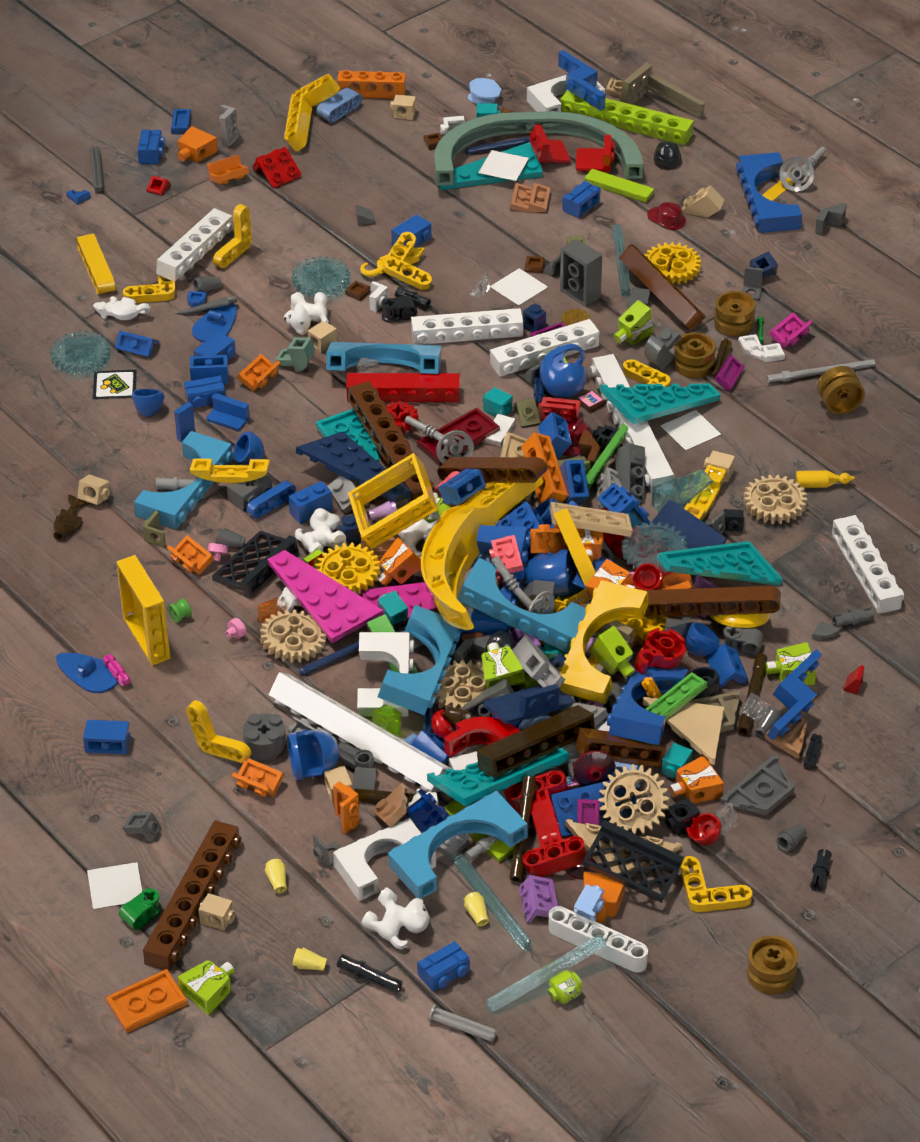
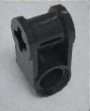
(399, 308)

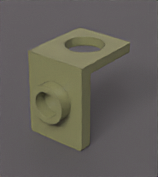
(527, 412)
(150, 527)

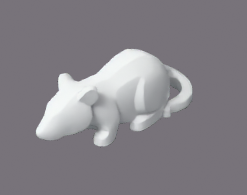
(121, 309)

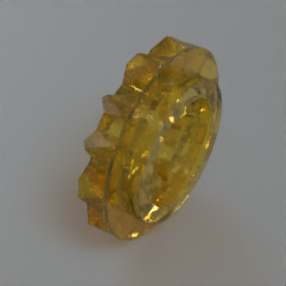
(570, 316)

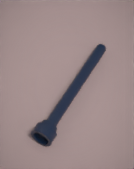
(499, 145)
(329, 659)

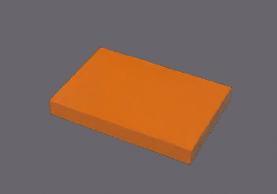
(146, 1001)

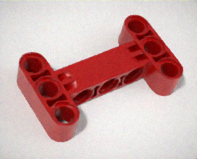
(555, 852)

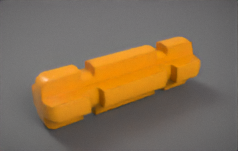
(651, 688)

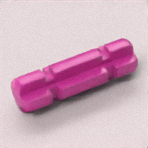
(116, 669)

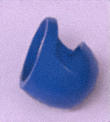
(563, 378)
(552, 568)
(312, 753)

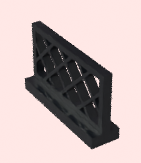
(256, 579)
(639, 849)

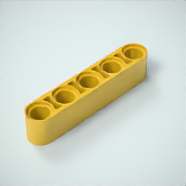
(95, 264)

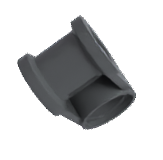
(745, 640)

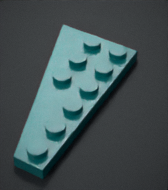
(469, 174)
(654, 401)
(351, 425)
(726, 561)
(473, 784)

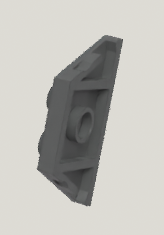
(761, 789)

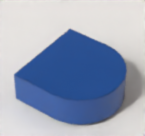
(196, 298)

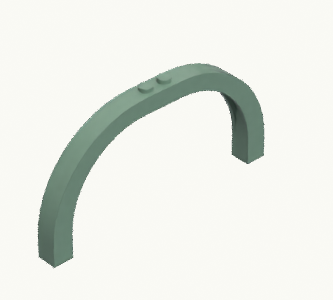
(523, 123)

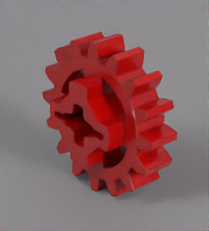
(400, 412)

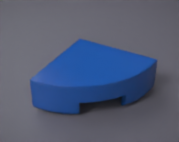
(78, 196)

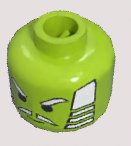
(565, 987)

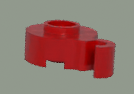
(661, 650)

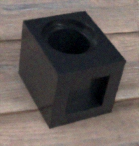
(680, 816)

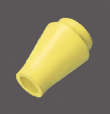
(276, 874)
(476, 907)
(308, 960)

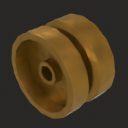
(734, 313)
(694, 355)
(840, 390)
(772, 964)

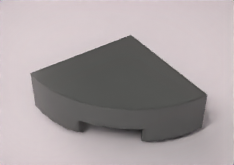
(825, 630)

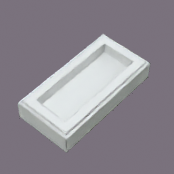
(506, 425)

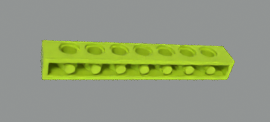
(633, 118)

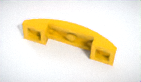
(229, 473)
(702, 503)

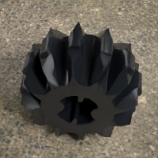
(604, 435)

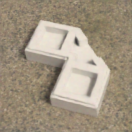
(768, 353)

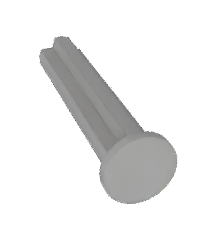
(461, 1023)

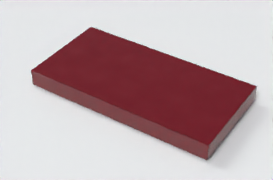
(473, 423)

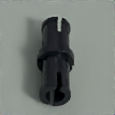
(417, 299)
(820, 870)

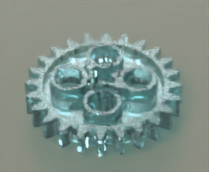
(321, 276)
(80, 352)
(649, 541)

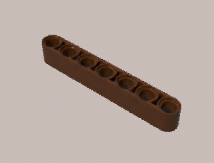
(662, 287)
(497, 468)
(713, 601)

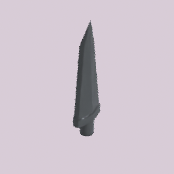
(217, 303)

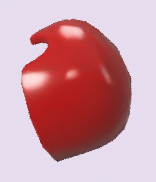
(647, 577)
(440, 725)
(705, 829)

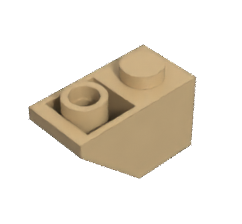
(704, 203)

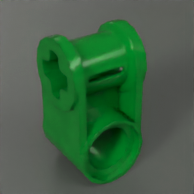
(139, 910)

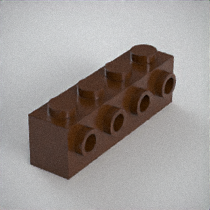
(620, 748)

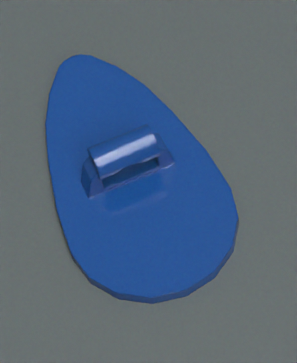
(216, 320)
(86, 672)

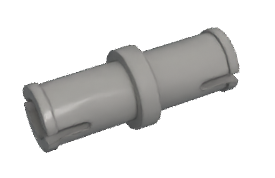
(172, 484)

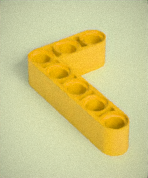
(301, 108)

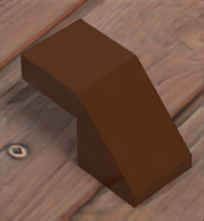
(589, 448)

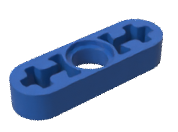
(262, 503)

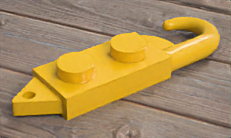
(413, 257)

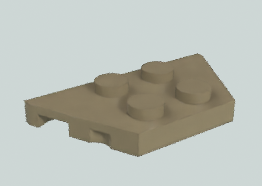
(730, 703)

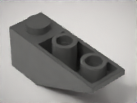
(631, 469)
(476, 706)

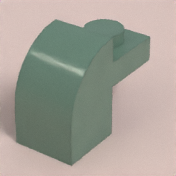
(297, 354)

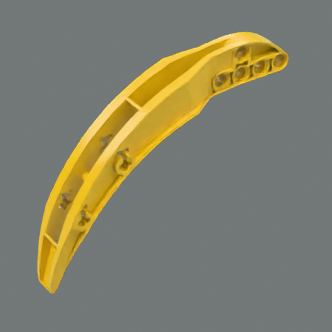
(453, 544)

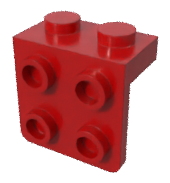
(546, 149)
(596, 157)
(277, 167)
(563, 407)

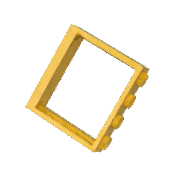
(403, 517)
(147, 608)

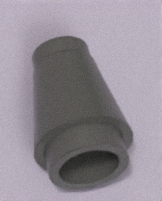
(206, 283)
(230, 538)
(768, 720)
(789, 838)

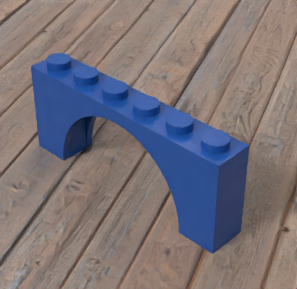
(768, 215)
(486, 534)
(632, 720)

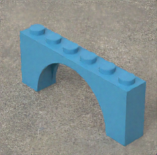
(348, 354)
(177, 504)
(483, 594)
(416, 689)
(488, 816)

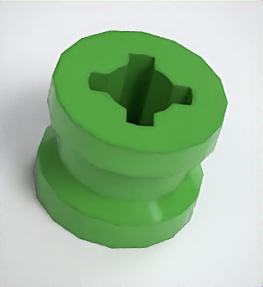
(179, 610)

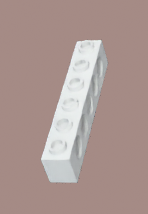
(194, 245)
(467, 326)
(532, 350)
(867, 564)

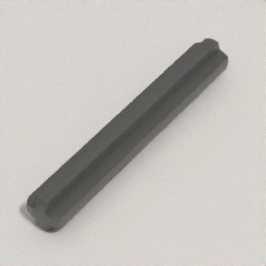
(96, 169)

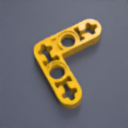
(242, 238)
(399, 262)
(139, 292)
(635, 370)
(209, 741)
(703, 894)

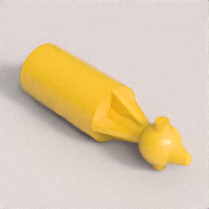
(820, 478)

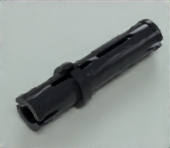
(361, 970)

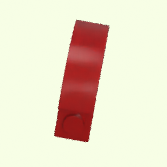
(476, 732)

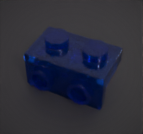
(425, 812)

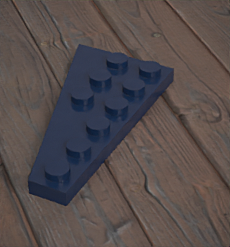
(349, 461)

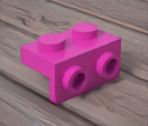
(789, 330)

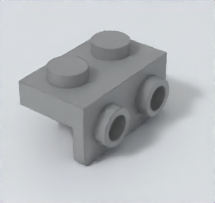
(340, 489)

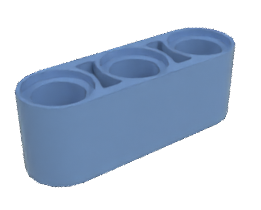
(339, 105)

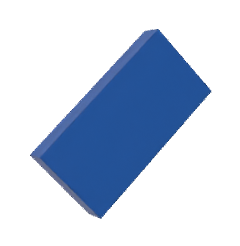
(180, 121)
(184, 421)

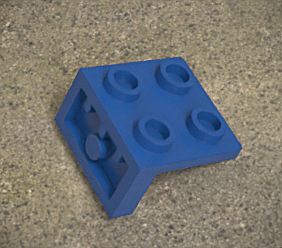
(618, 500)
(523, 517)

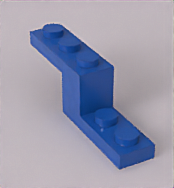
(581, 80)
(795, 695)

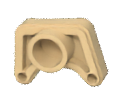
(614, 87)

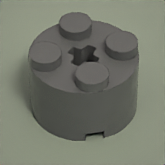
(265, 736)

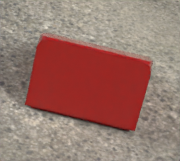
(158, 185)
(854, 680)

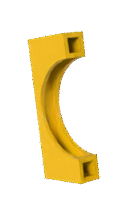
(608, 604)

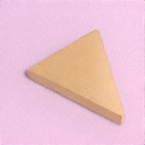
(698, 725)
(589, 832)

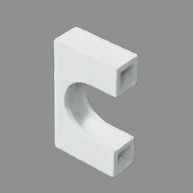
(543, 95)
(387, 647)
(353, 859)

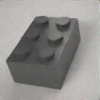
(581, 272)

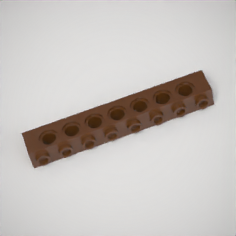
(383, 431)
(183, 909)

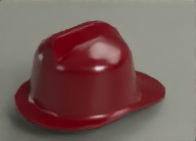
(668, 215)
(576, 429)

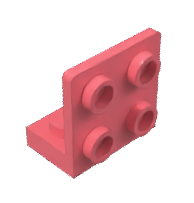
(508, 552)

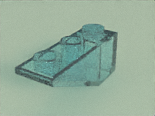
(680, 489)

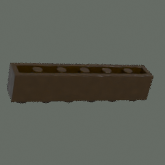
(534, 741)

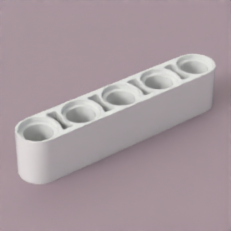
(579, 929)

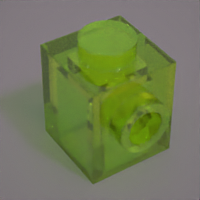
(387, 718)

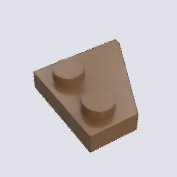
(793, 739)
(393, 807)

